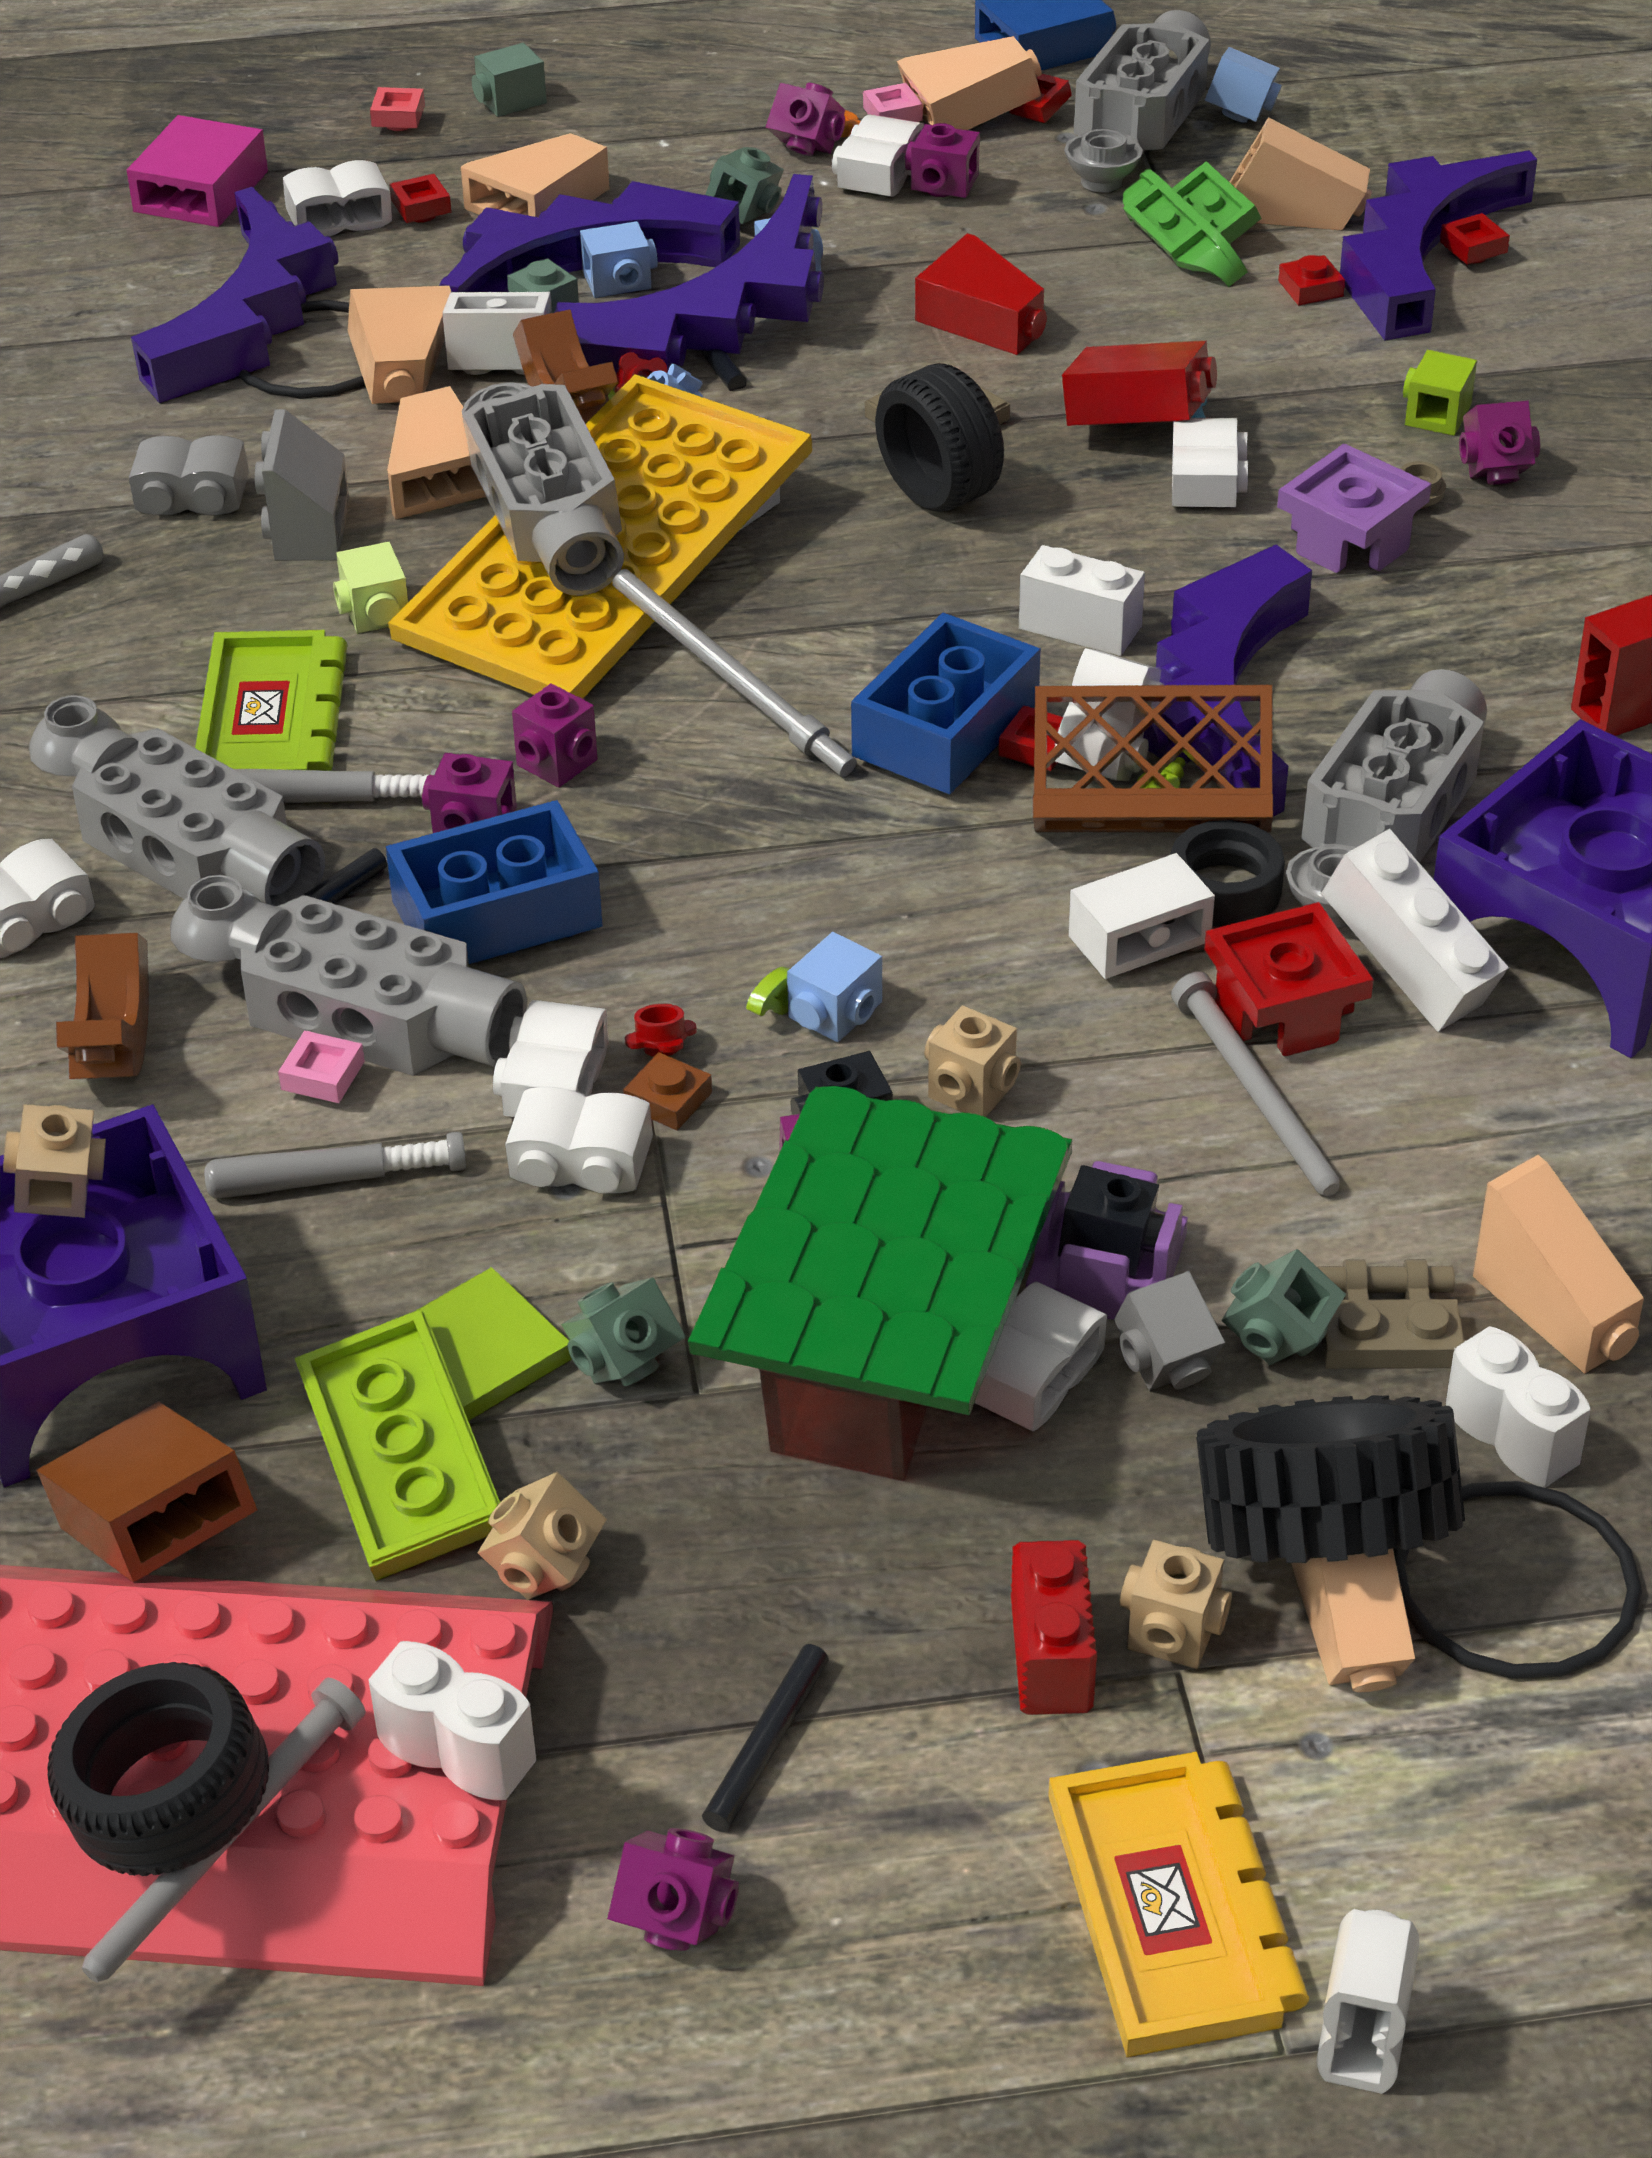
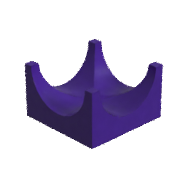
(1572, 857)
(115, 1287)

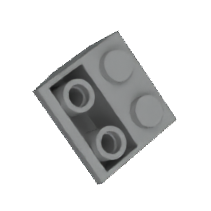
(303, 491)

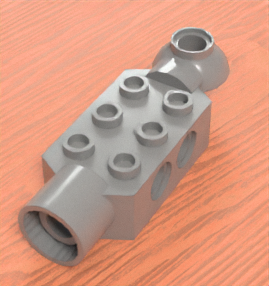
(1136, 96)
(546, 482)
(1392, 768)
(173, 807)
(351, 977)

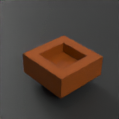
(671, 1089)

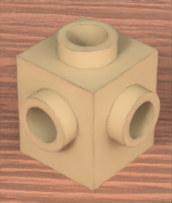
(971, 1061)
(53, 1160)
(542, 1536)
(1175, 1603)

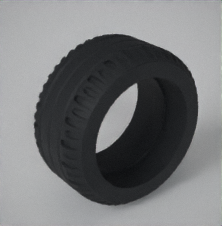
(939, 437)
(187, 1815)

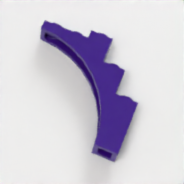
(681, 223)
(1400, 229)
(714, 311)
(238, 319)
(1212, 639)

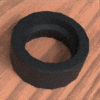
(1238, 846)

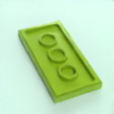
(399, 1443)

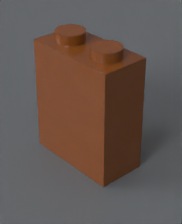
(147, 1490)

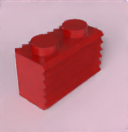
(1053, 1627)

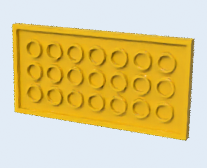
(683, 488)

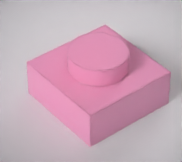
(893, 102)
(321, 1066)

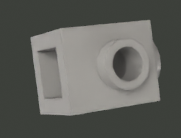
(1168, 1333)

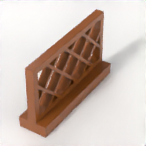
(1151, 808)

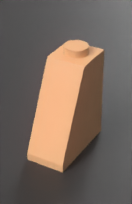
(972, 81)
(535, 175)
(1300, 180)
(397, 338)
(430, 455)
(1555, 1267)
(1357, 1619)

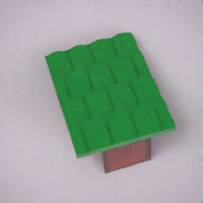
(879, 1272)

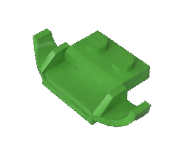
(1194, 219)

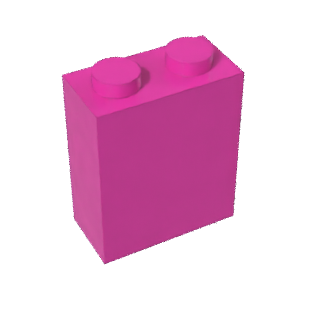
(196, 169)

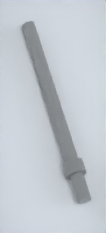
(804, 731)

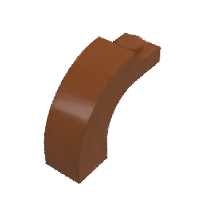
(553, 355)
(110, 1007)

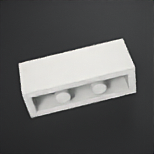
(1414, 930)

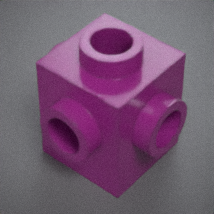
(806, 118)
(943, 160)
(1499, 441)
(555, 735)
(468, 790)
(674, 1888)

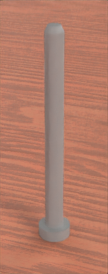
(1196, 995)
(334, 1708)

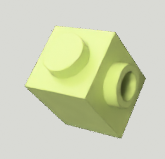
(370, 586)

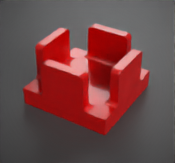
(1290, 973)

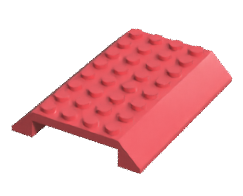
(354, 1858)

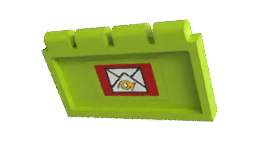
(273, 699)

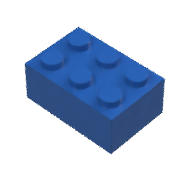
(944, 702)
(498, 882)

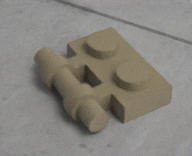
(1392, 1332)

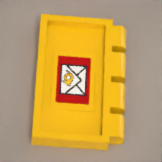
(1176, 1902)

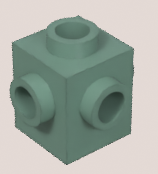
(748, 179)
(1282, 1307)
(622, 1331)

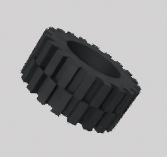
(1331, 1478)

